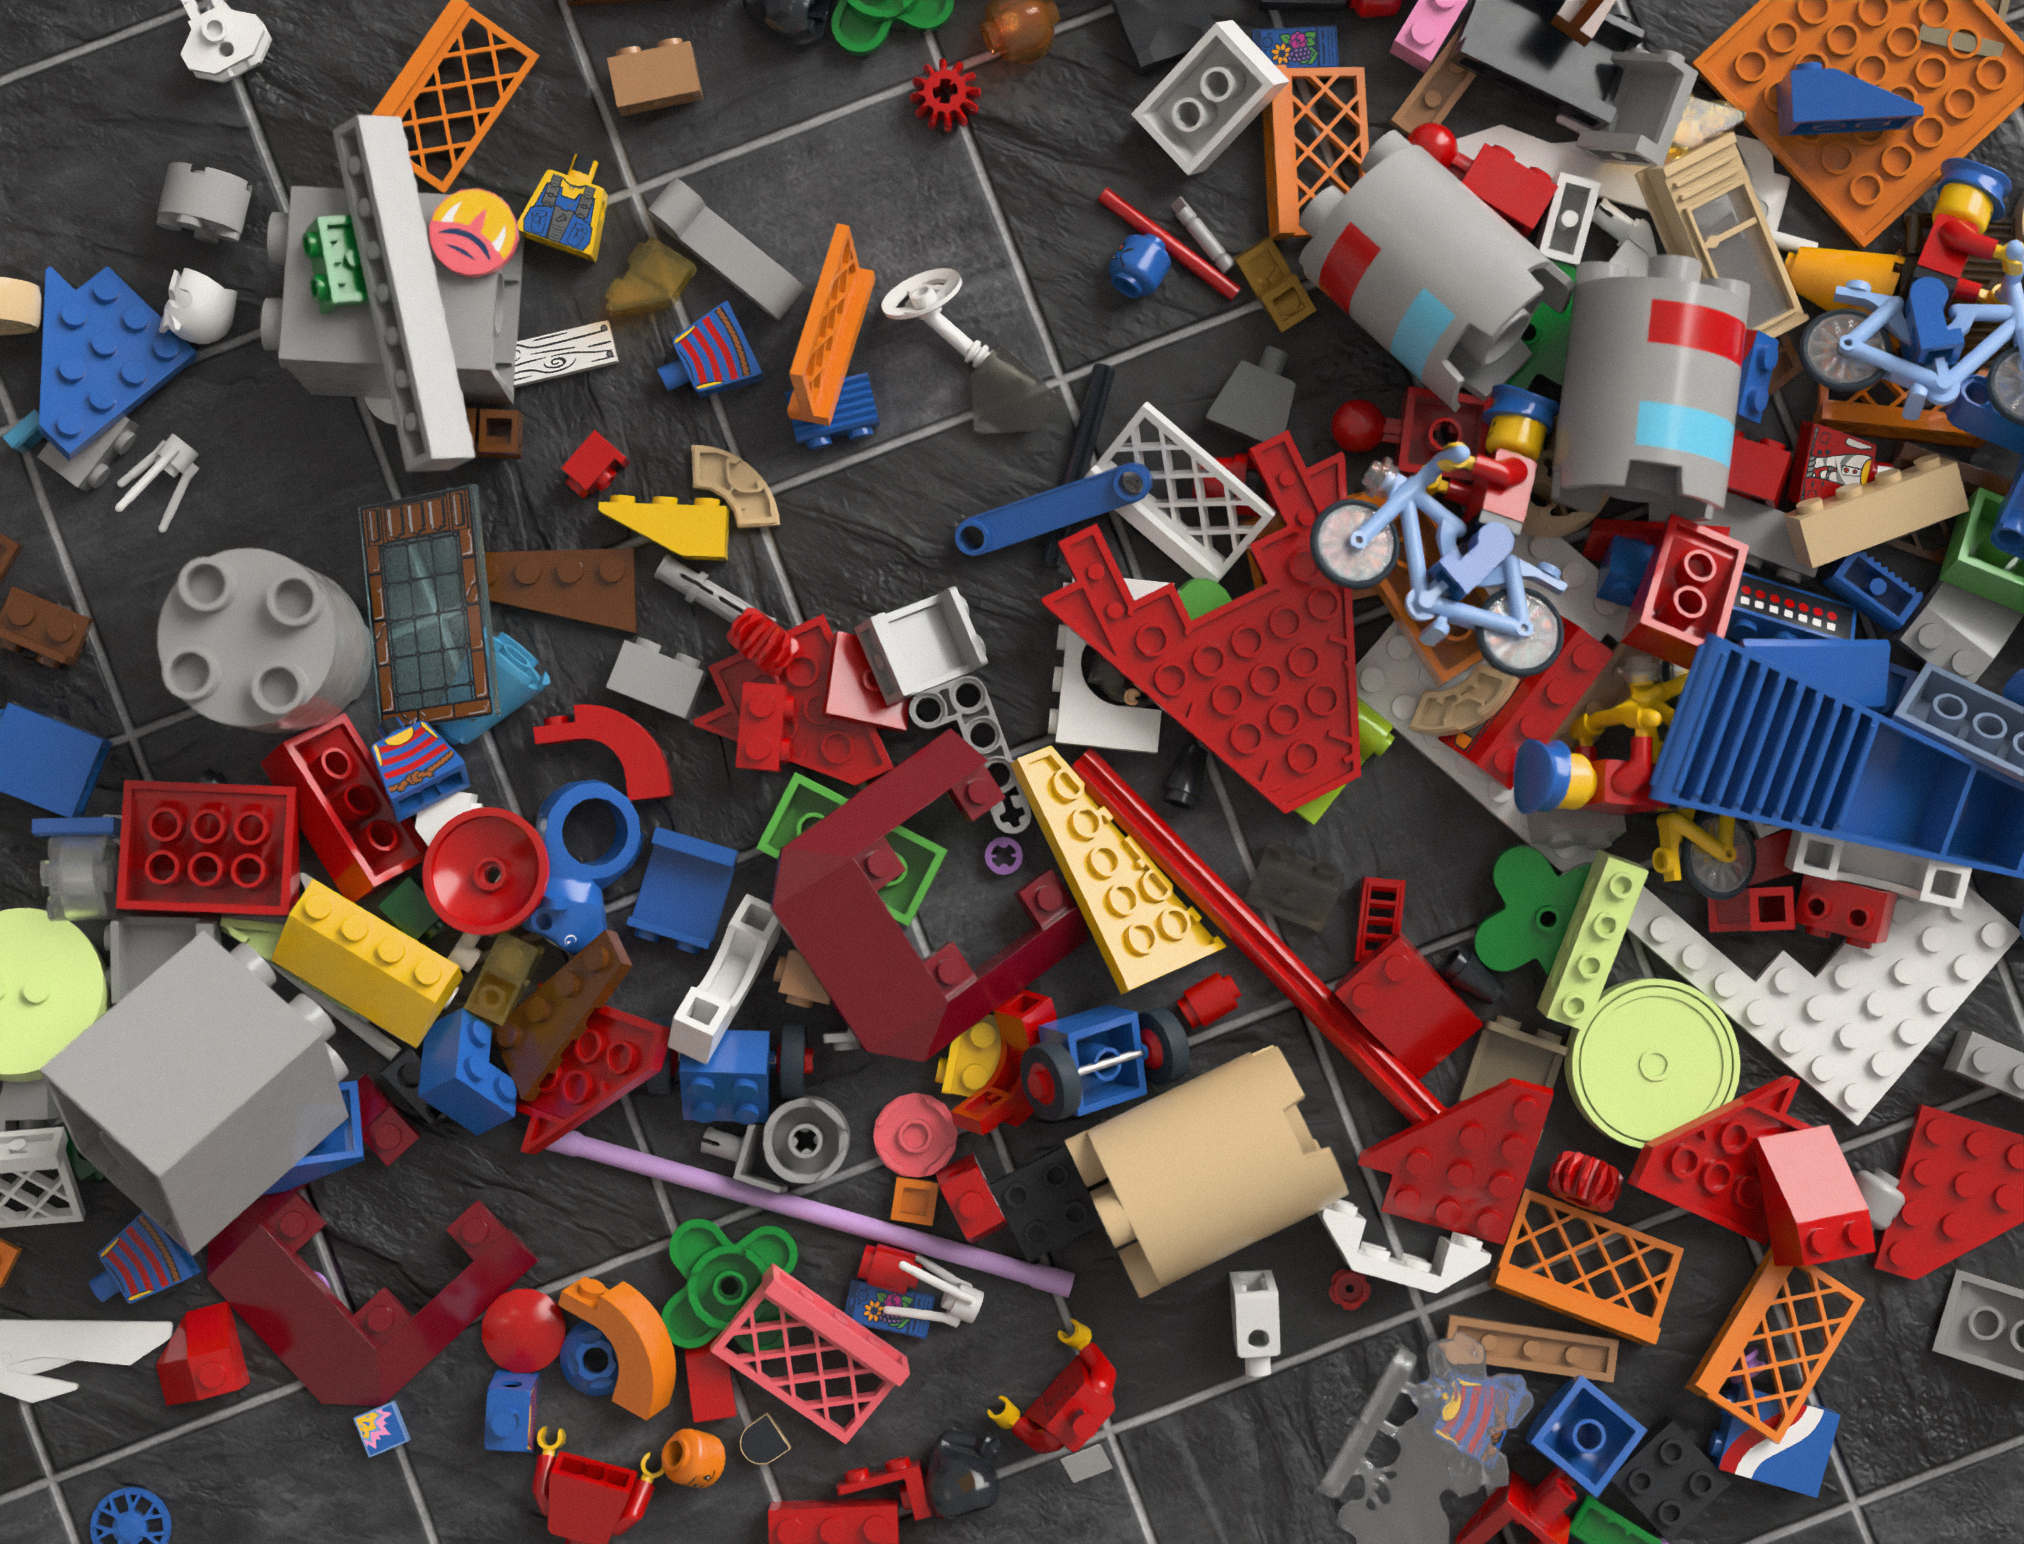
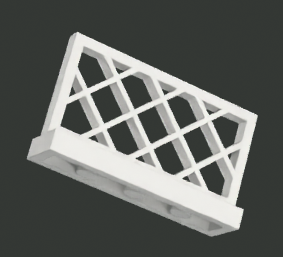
(1165, 525)
(23, 1154)

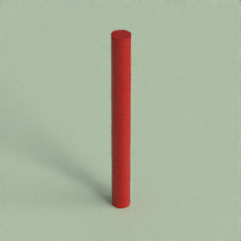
(1173, 246)

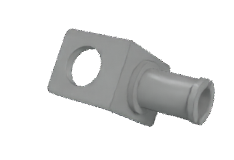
(742, 1152)

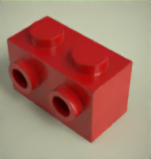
(763, 726)
(1845, 909)

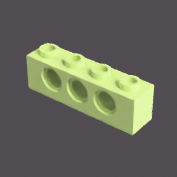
(1592, 940)

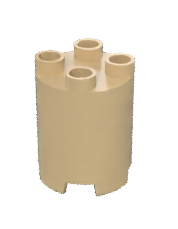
(1206, 1169)

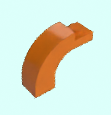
(637, 1337)

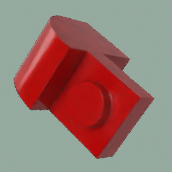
(1754, 910)

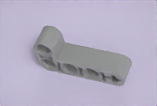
(724, 249)
(968, 719)

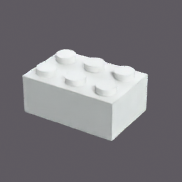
(1210, 97)

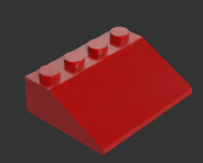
(209, 849)

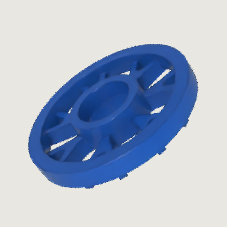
(131, 1525)

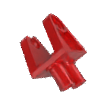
(1535, 1507)

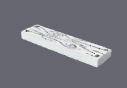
(564, 353)

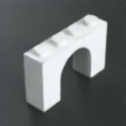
(1087, 719)

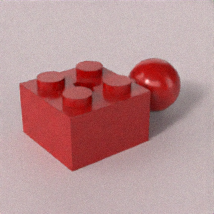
(1494, 176)
(1361, 427)

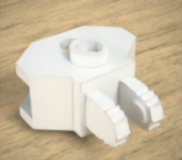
(220, 34)

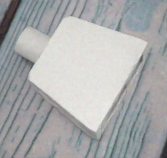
(1255, 1308)

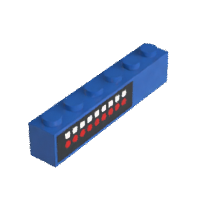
(1760, 606)

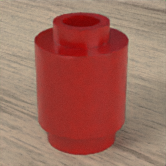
(1209, 1000)
(882, 1268)

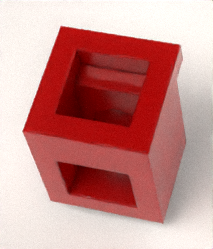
(593, 465)

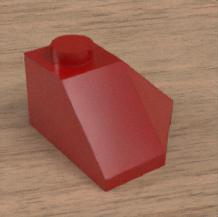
(203, 1357)

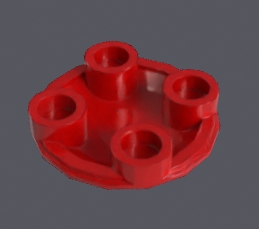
(523, 1330)

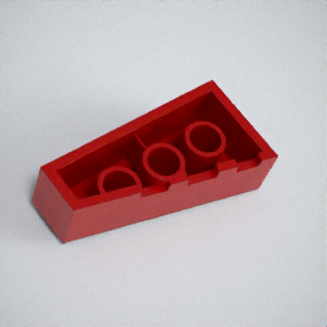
(1759, 470)

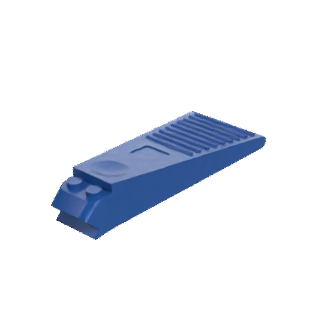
(1811, 761)

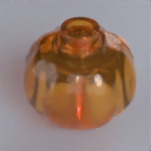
(1020, 29)

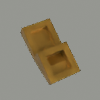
(1274, 284)

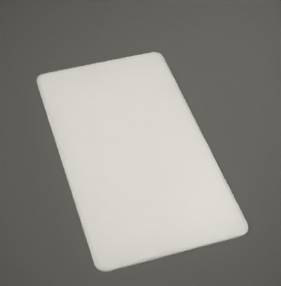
(1086, 1463)

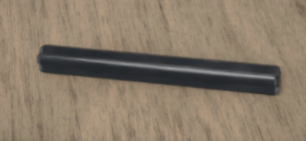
(1082, 449)

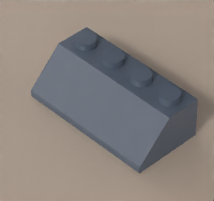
(1966, 719)

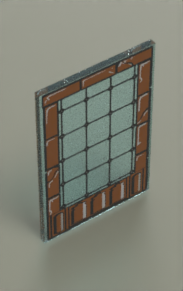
(429, 608)

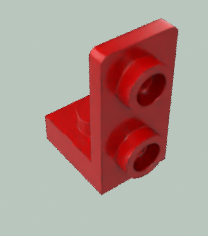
(895, 1469)

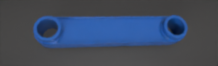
(1053, 509)

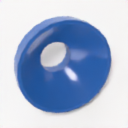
(572, 1352)

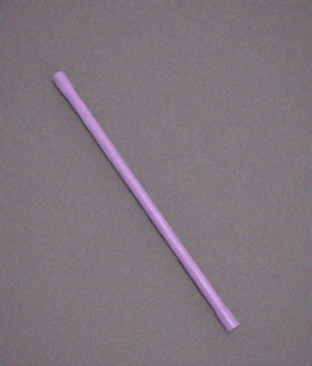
(1036, 1275)

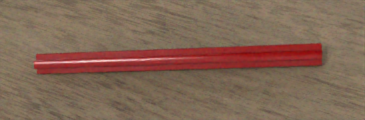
(1256, 939)

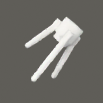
(171, 456)
(959, 1296)

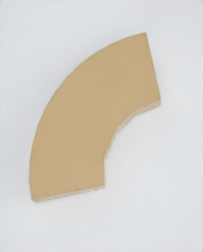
(737, 484)
(1464, 705)

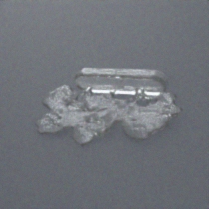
(1440, 1446)

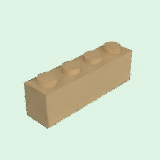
(1876, 511)

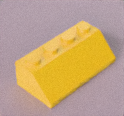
(365, 963)

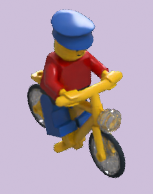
(1715, 847)

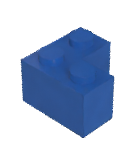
(459, 1075)

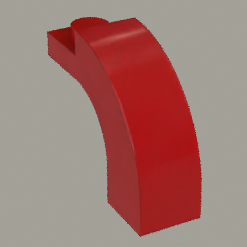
(639, 752)
(1003, 1095)

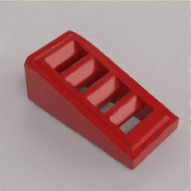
(1377, 884)

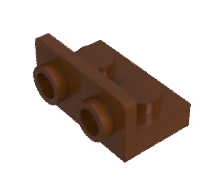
(42, 627)

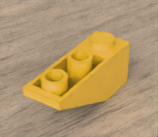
(686, 530)

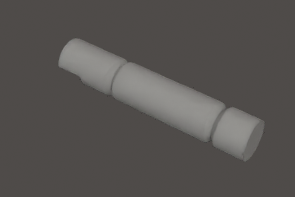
(1202, 235)

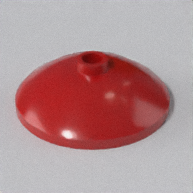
(460, 866)

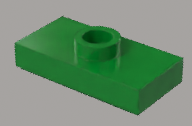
(1601, 1525)

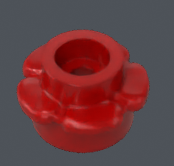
(1338, 1291)

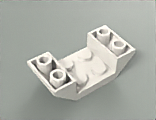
(1452, 1260)

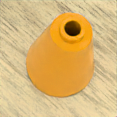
(1820, 270)

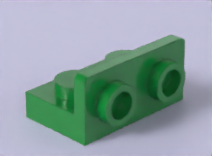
(335, 263)

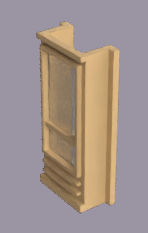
(1713, 215)

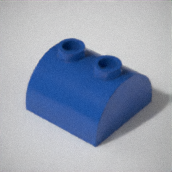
(1584, 1434)

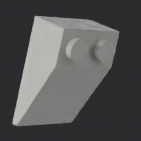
(1957, 630)
(1983, 1325)

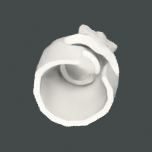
(198, 308)

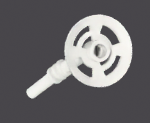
(926, 304)

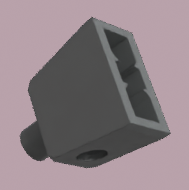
(1254, 399)

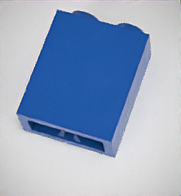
(49, 761)

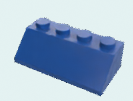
(1844, 666)

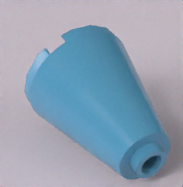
(516, 685)

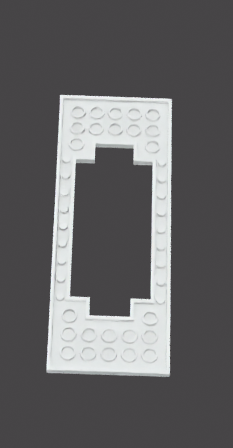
(1839, 1030)

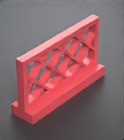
(839, 1332)

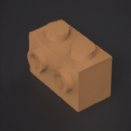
(654, 76)
(798, 981)

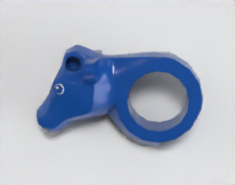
(573, 902)

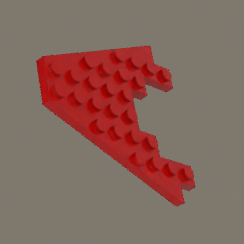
(1259, 677)

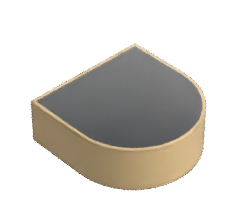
(763, 1440)

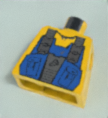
(567, 210)

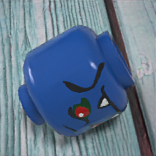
(1139, 265)

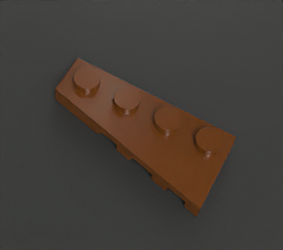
(572, 584)

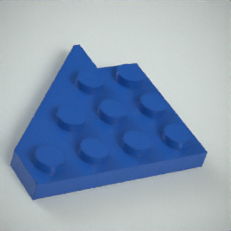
(99, 358)

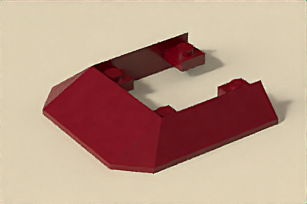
(855, 946)
(308, 1327)

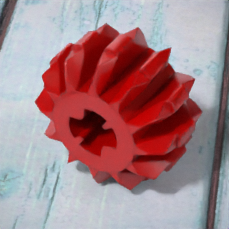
(932, 88)
(763, 641)
(1585, 1181)

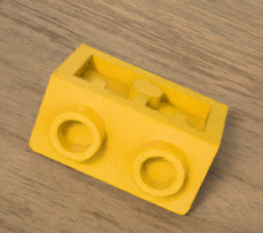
(971, 1059)

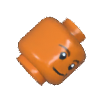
(693, 1458)

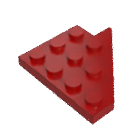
(817, 742)
(596, 1070)
(1713, 1161)
(1465, 1162)
(1958, 1191)

